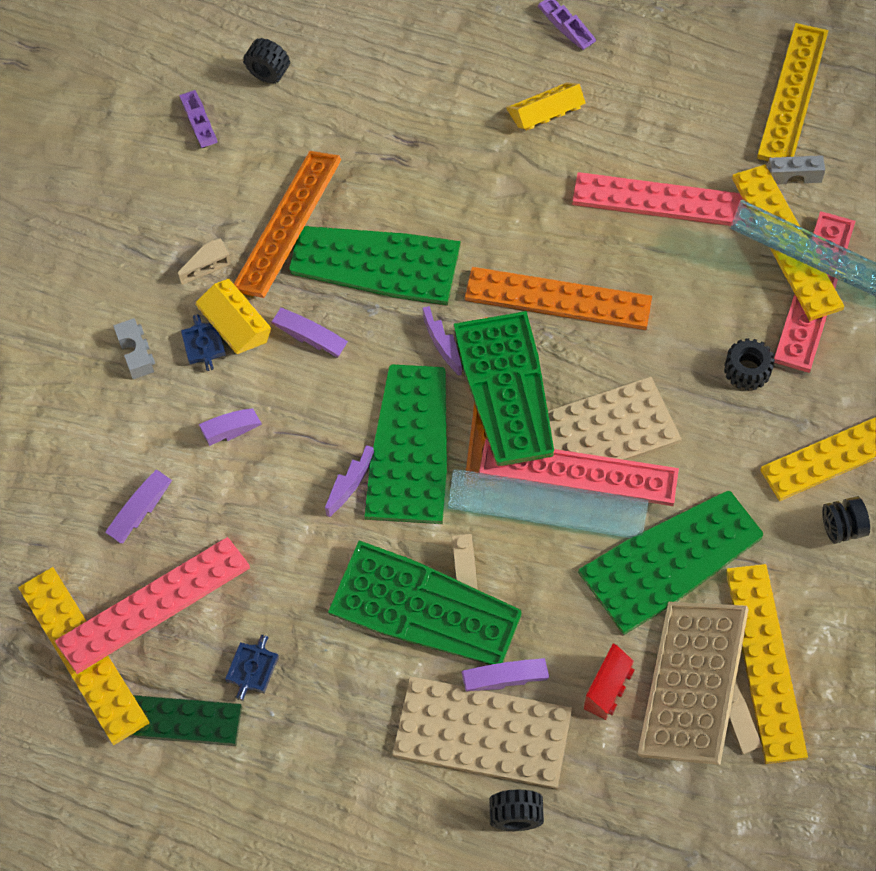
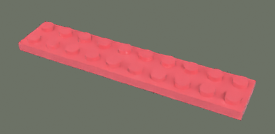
(655, 199)
(801, 336)
(592, 473)
(151, 605)

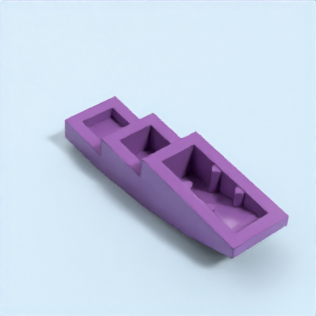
(569, 25)
(198, 118)
(309, 331)
(444, 343)
(346, 485)
(138, 505)
(505, 674)

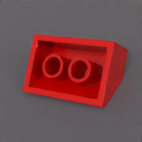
(609, 683)

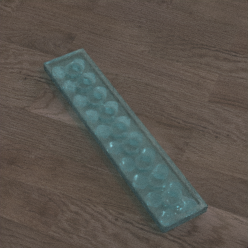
(805, 246)
(547, 504)

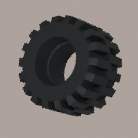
(266, 60)
(753, 352)
(516, 810)

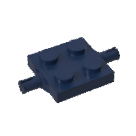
(202, 343)
(252, 667)

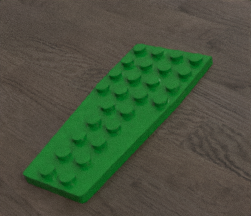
(378, 262)
(507, 386)
(410, 448)
(670, 560)
(423, 606)

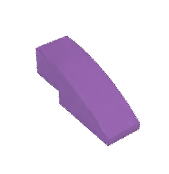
(229, 425)

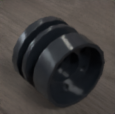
(846, 519)

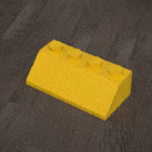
(547, 105)
(233, 316)

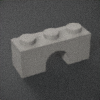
(810, 167)
(130, 336)

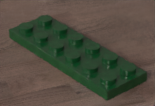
(189, 720)

